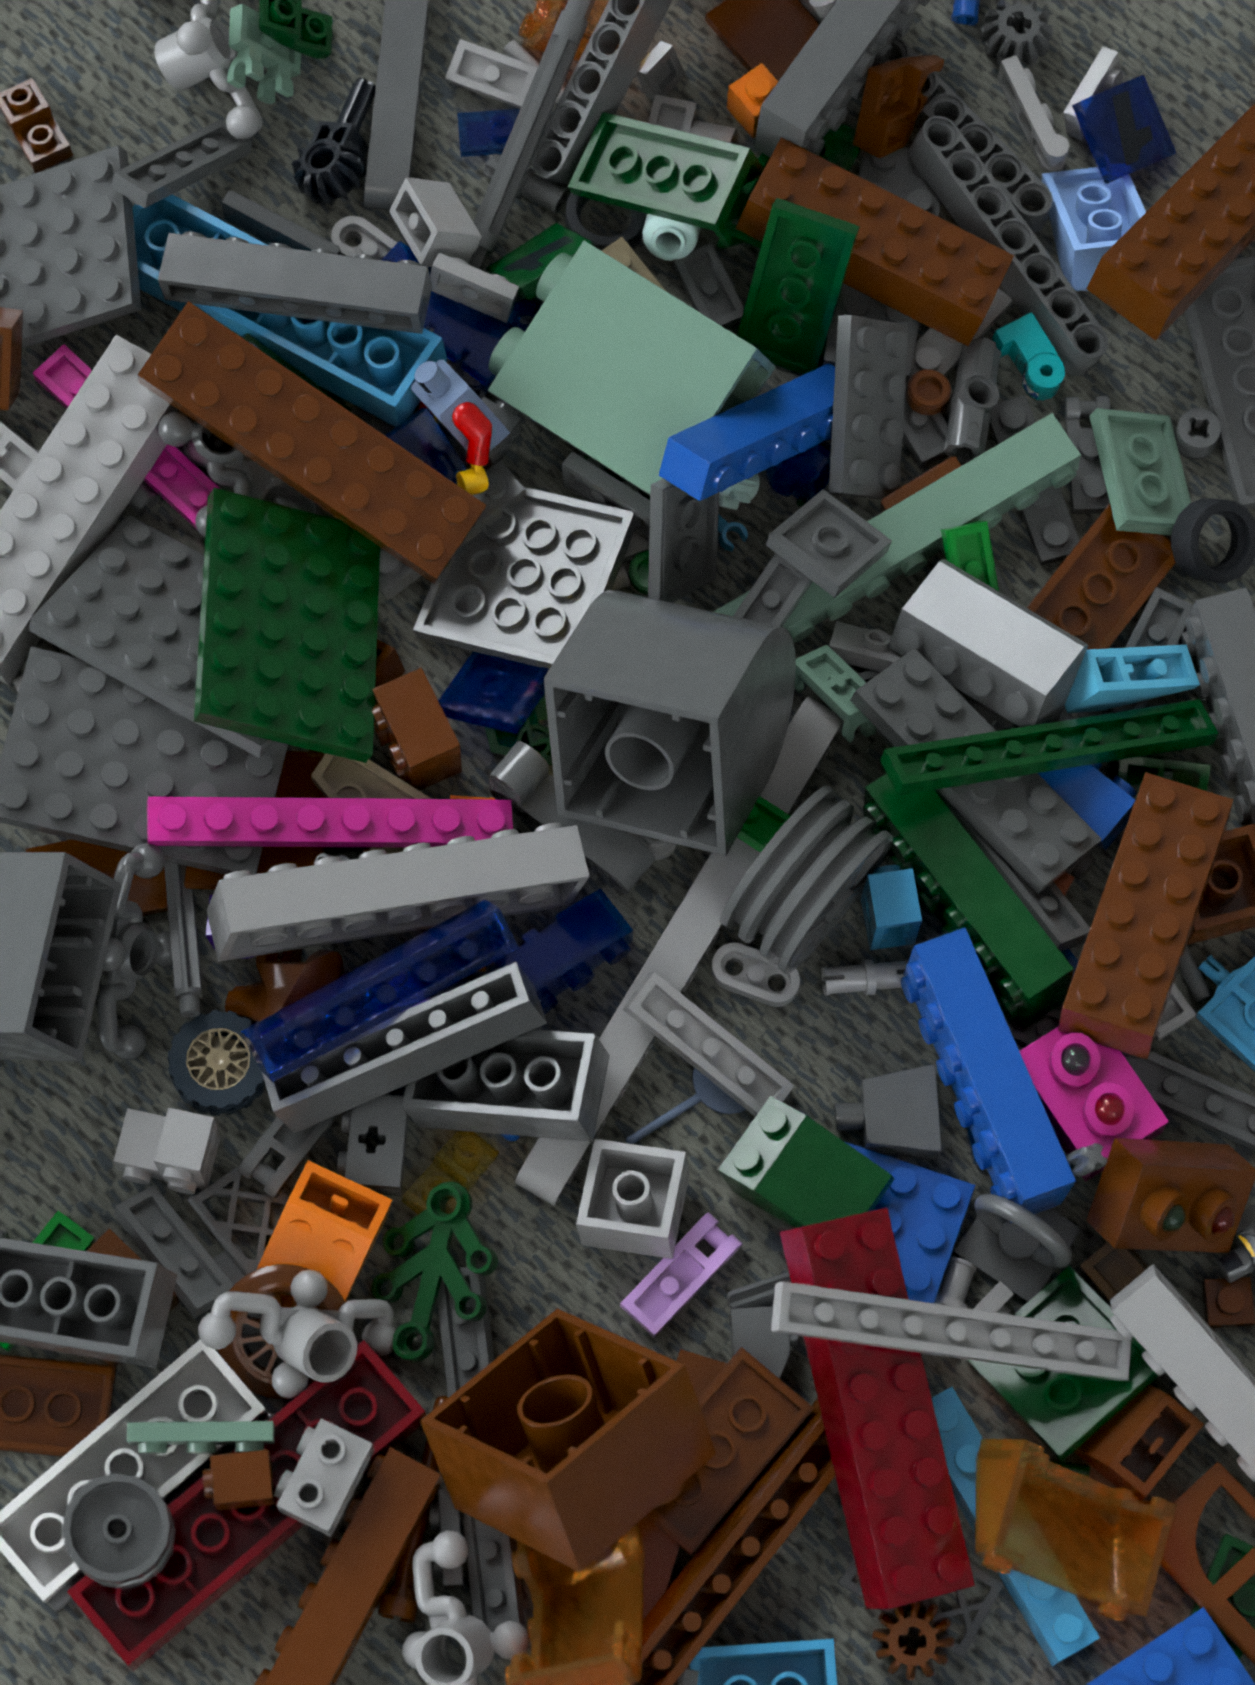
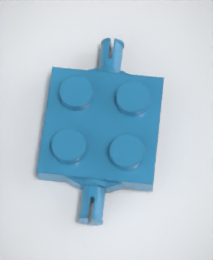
(1232, 1008)

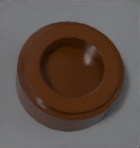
(928, 392)

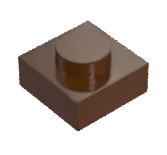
(1228, 1303)

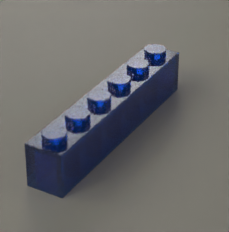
(379, 990)

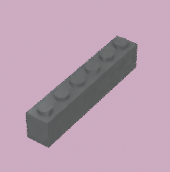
(295, 282)
(409, 1047)

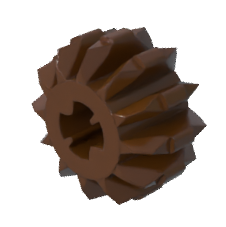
(926, 1648)

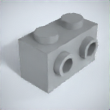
(434, 221)
(323, 1477)

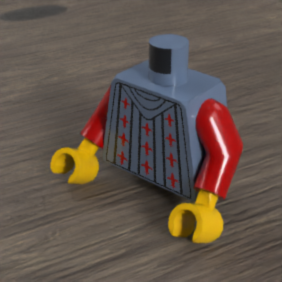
(463, 415)

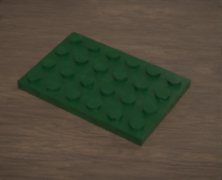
(287, 627)

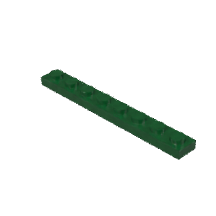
(1048, 747)

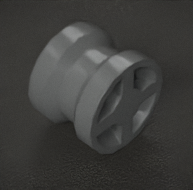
(1192, 443)

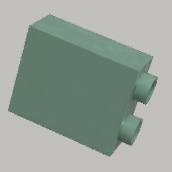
(620, 365)

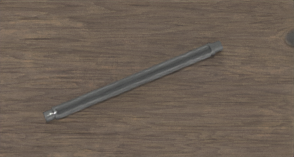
(183, 941)

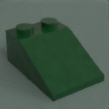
(801, 1169)

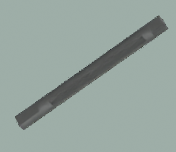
(529, 126)

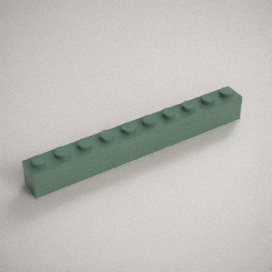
(975, 492)

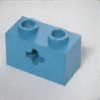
(891, 907)

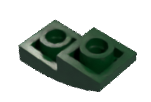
(296, 27)

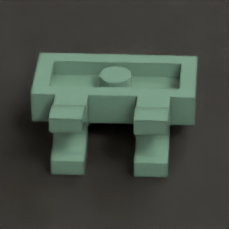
(259, 50)

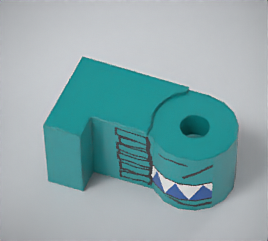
(1032, 356)

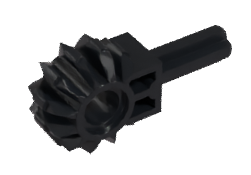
(337, 151)

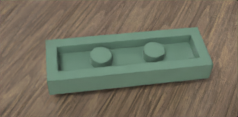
(200, 1436)

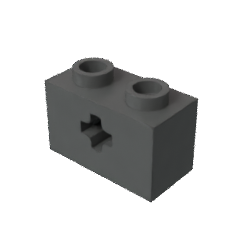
(384, 1168)

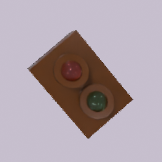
(1171, 1196)

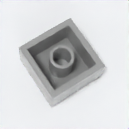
(633, 1198)

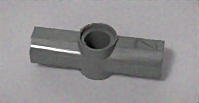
(972, 400)

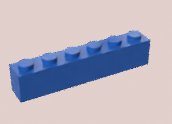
(751, 435)

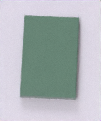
(1140, 469)

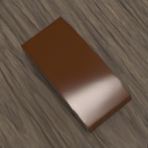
(34, 126)

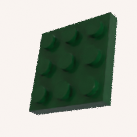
(1064, 1406)

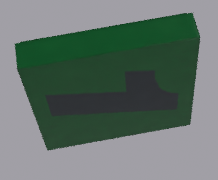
(527, 262)

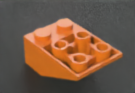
(327, 1228)

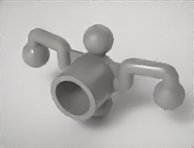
(200, 53)
(307, 1338)
(448, 1618)

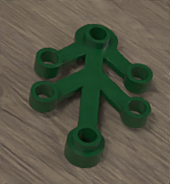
(434, 1264)

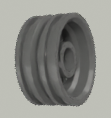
(806, 879)

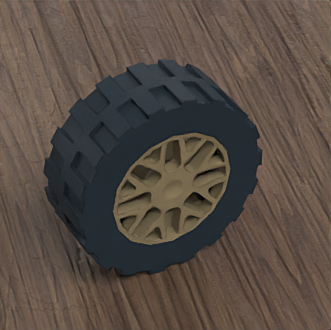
(214, 1064)

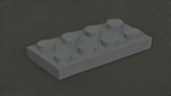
(868, 407)

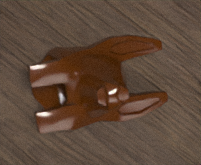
(284, 982)

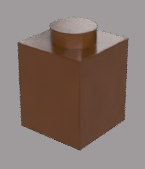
(240, 1480)

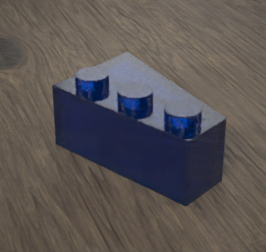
(571, 947)

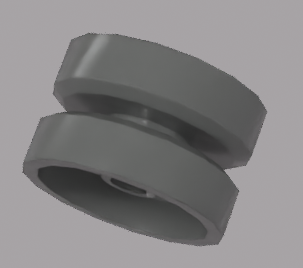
(135, 1555)

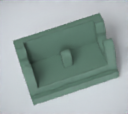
(835, 684)

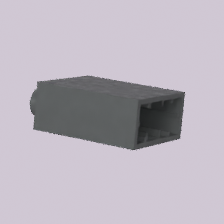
(51, 952)

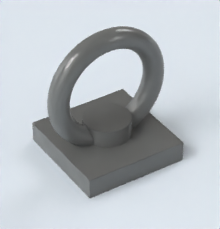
(1020, 1251)

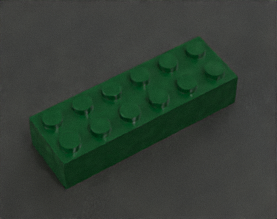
(969, 893)

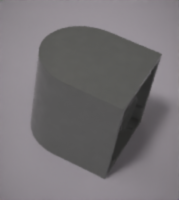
(667, 718)

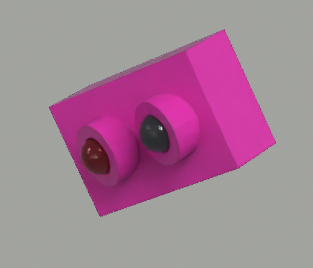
(1090, 1093)

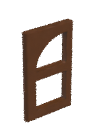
(1183, 1565)

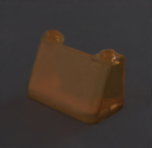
(1068, 1528)

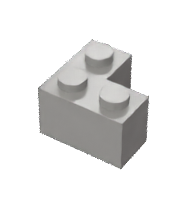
(168, 1148)

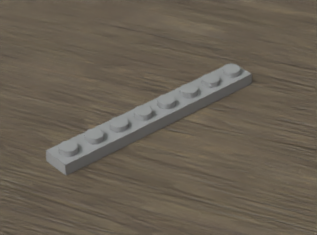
(949, 1331)

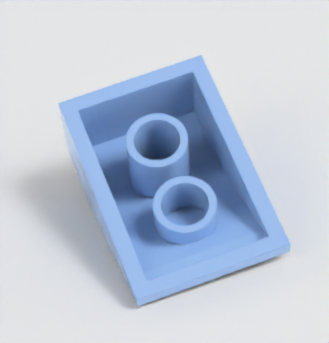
(1089, 218)

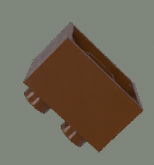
(570, 1439)

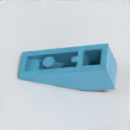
(1130, 676)

